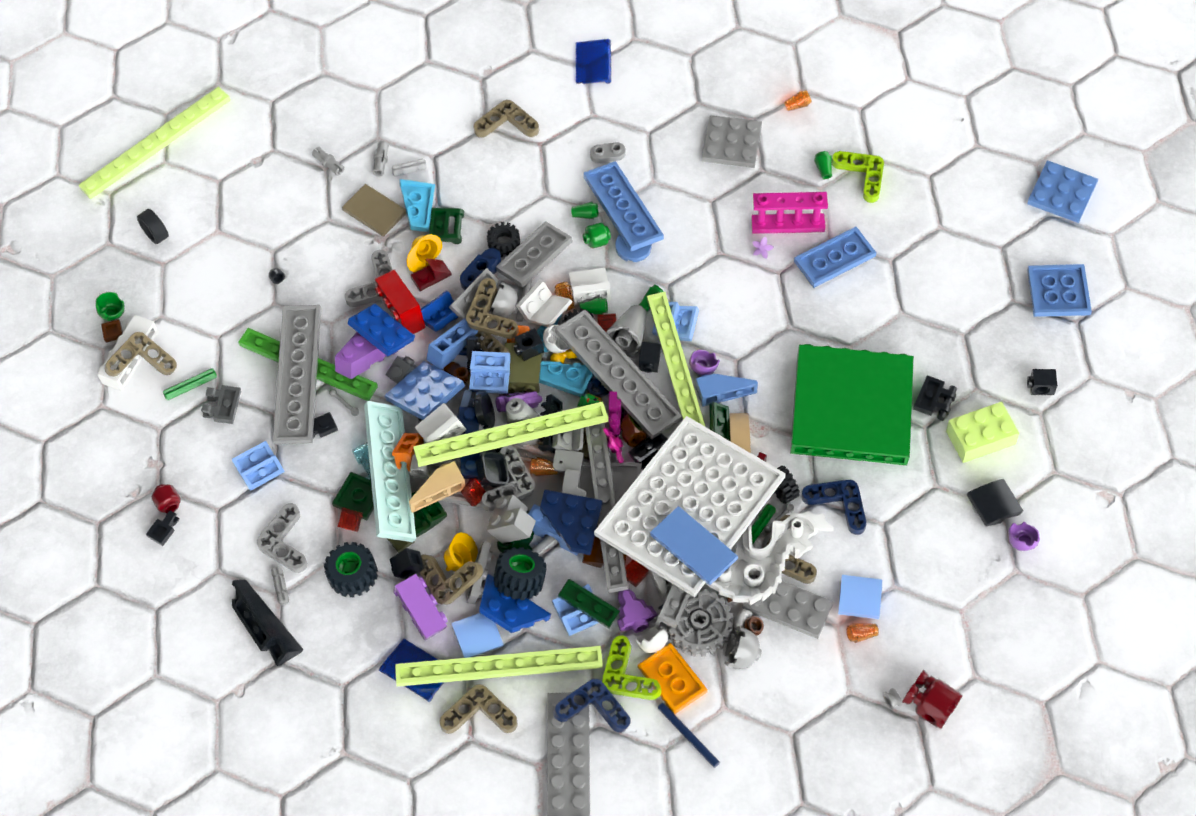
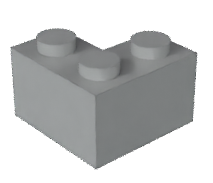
(510, 520)

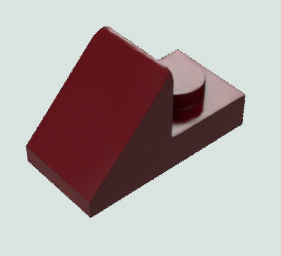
(431, 274)

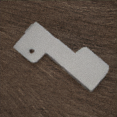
(572, 466)

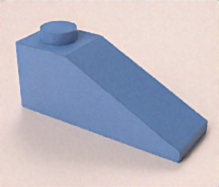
(450, 344)
(723, 388)

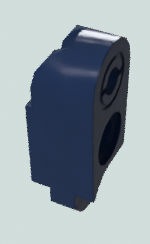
(488, 259)

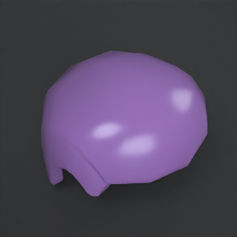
(703, 362)
(1023, 536)

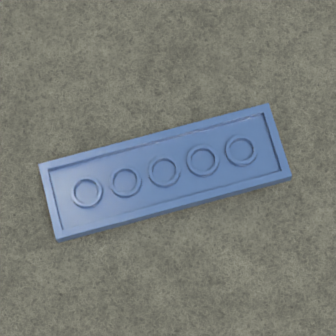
(623, 206)

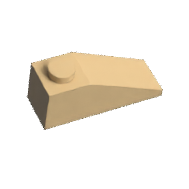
(441, 484)

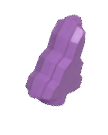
(530, 398)
(633, 612)

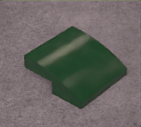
(428, 517)

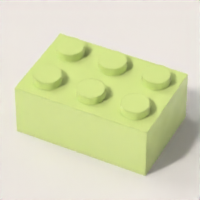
(982, 432)

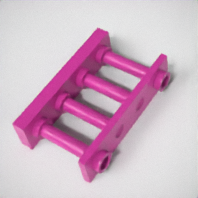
(789, 223)

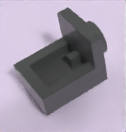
(400, 368)

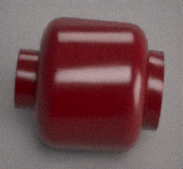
(166, 498)

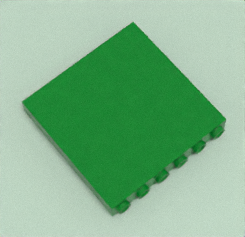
(852, 404)

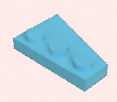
(418, 203)
(566, 377)

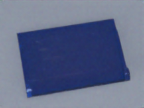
(593, 61)
(409, 653)

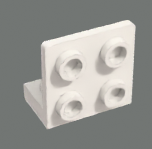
(589, 285)
(541, 306)
(440, 425)

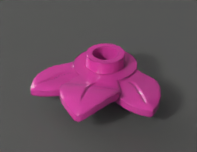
(615, 444)

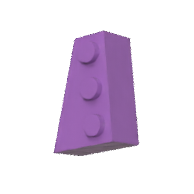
(357, 356)
(420, 606)

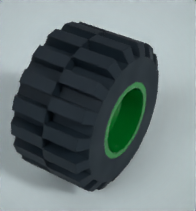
(351, 569)
(519, 573)

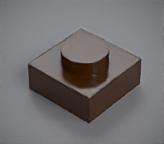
(111, 330)

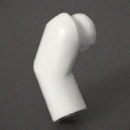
(741, 616)

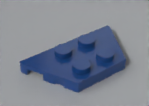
(508, 612)

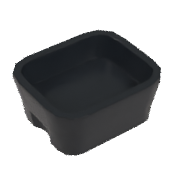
(492, 469)

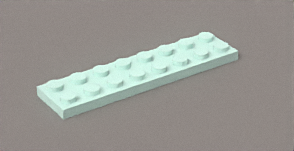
(389, 484)

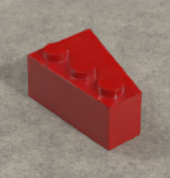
(400, 301)

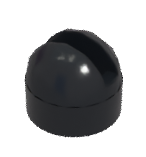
(276, 275)

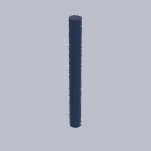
(688, 735)

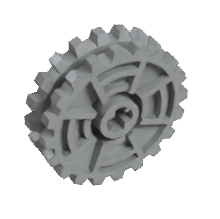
(707, 636)

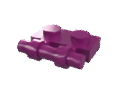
(615, 413)

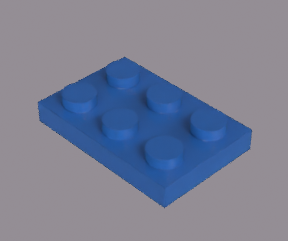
(381, 329)

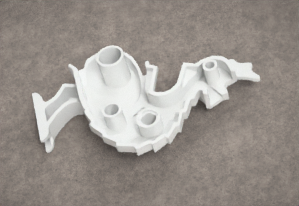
(766, 563)

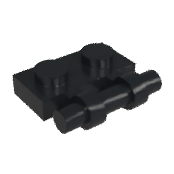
(929, 395)

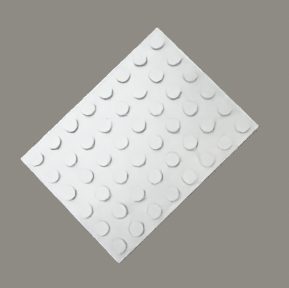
(704, 477)

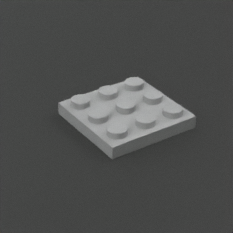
(732, 141)

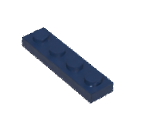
(468, 463)

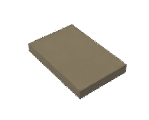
(374, 210)

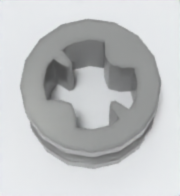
(892, 698)

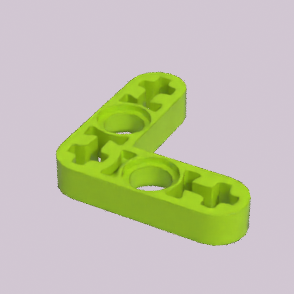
(866, 167)
(619, 674)

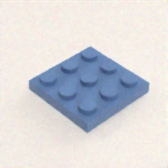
(1062, 191)
(1059, 290)
(424, 390)

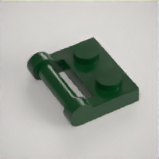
(440, 224)

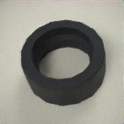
(152, 226)

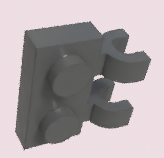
(226, 406)

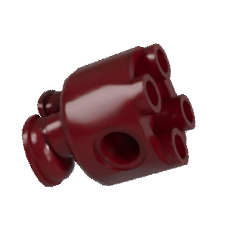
(935, 702)

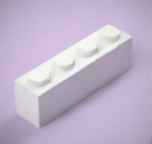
(136, 324)

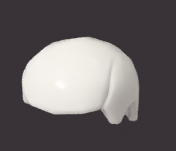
(552, 341)
(652, 640)

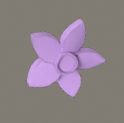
(762, 247)

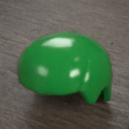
(109, 306)

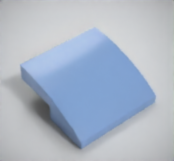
(684, 319)
(490, 372)
(258, 465)
(860, 597)
(572, 618)
(477, 635)

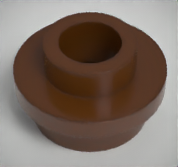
(757, 622)

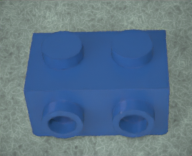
(437, 312)

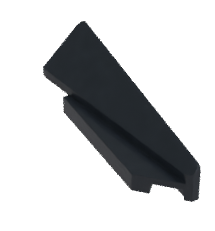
(263, 624)

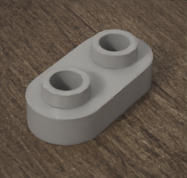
(607, 152)

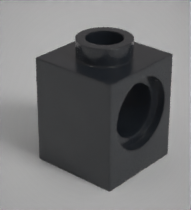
(528, 338)
(649, 357)
(1042, 382)
(406, 563)

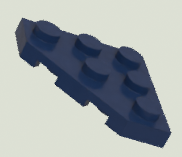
(572, 518)

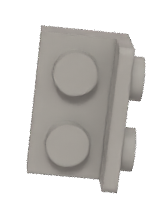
(568, 440)

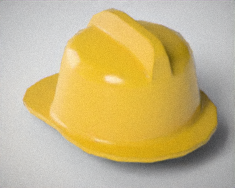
(423, 247)
(460, 551)

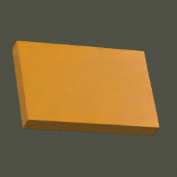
(676, 678)

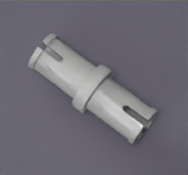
(380, 158)
(328, 161)

